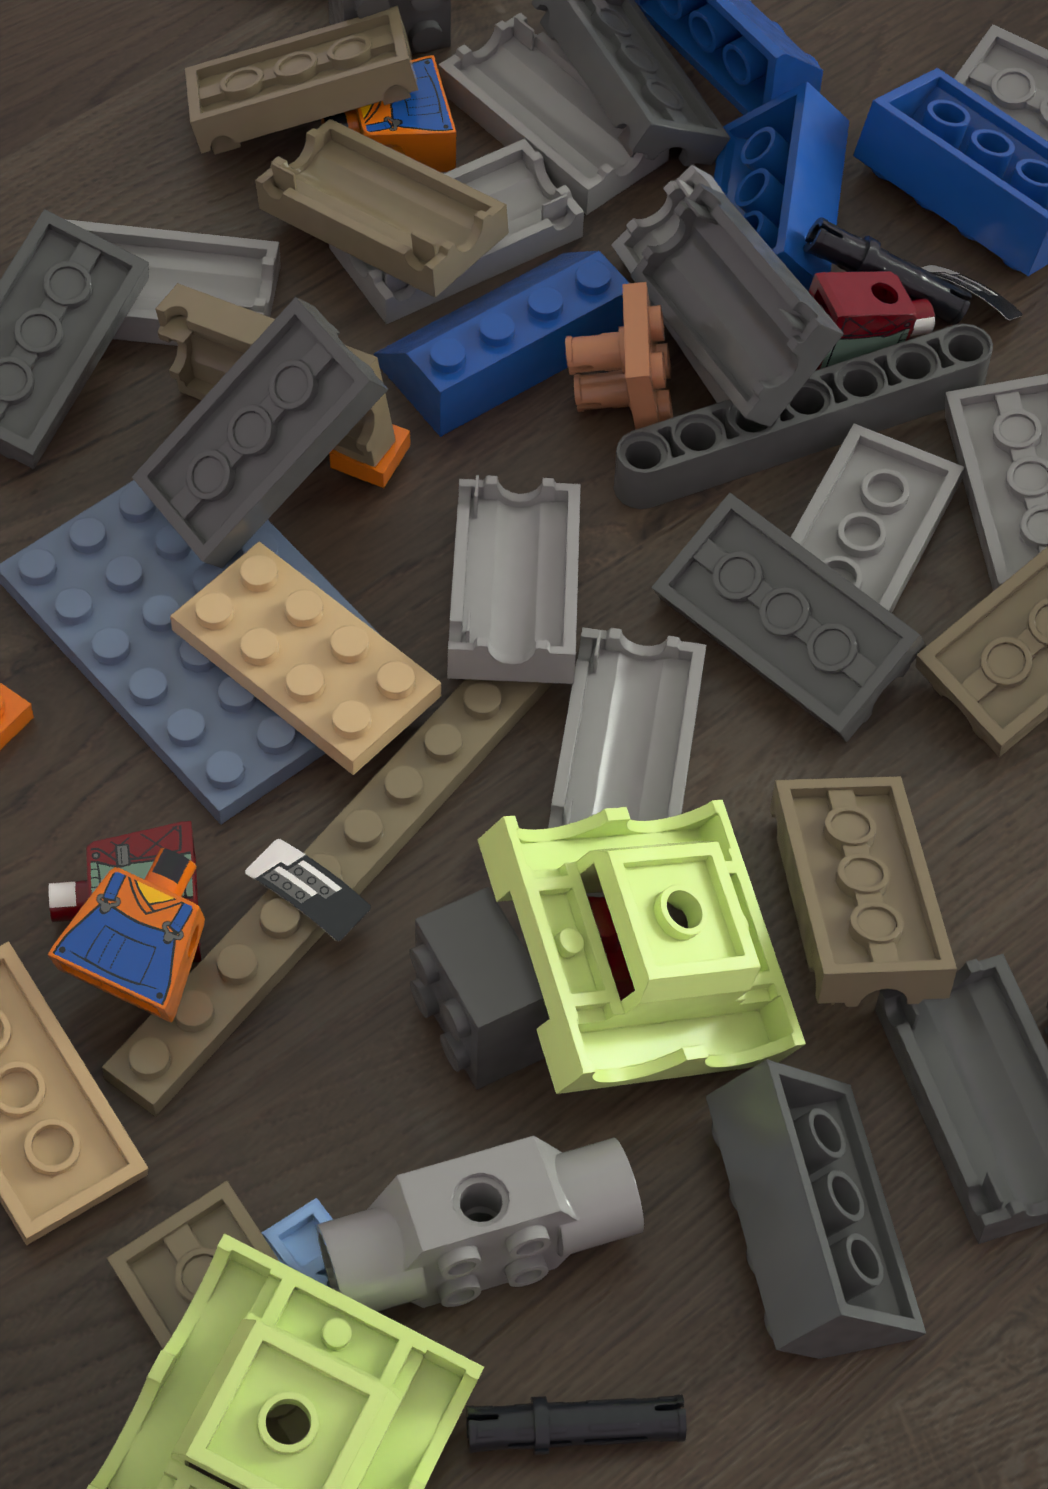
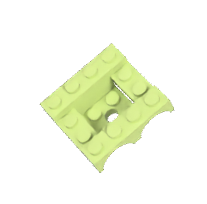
(701, 993)
(274, 1337)

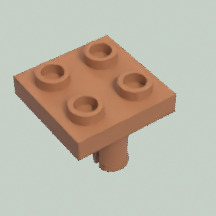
(636, 357)

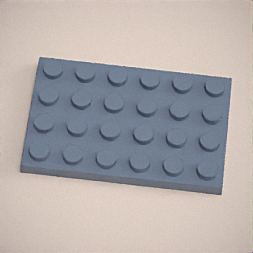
(107, 601)

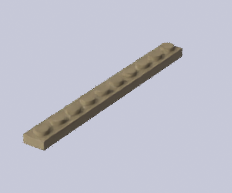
(352, 847)

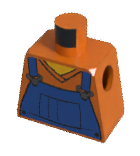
(414, 126)
(136, 936)

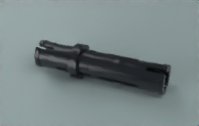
(865, 255)
(564, 1424)

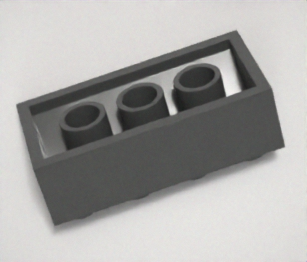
(812, 1213)

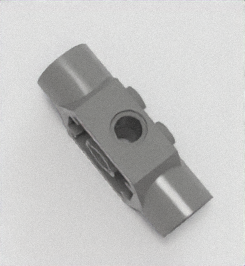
(481, 1223)

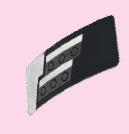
(1007, 309)
(309, 888)

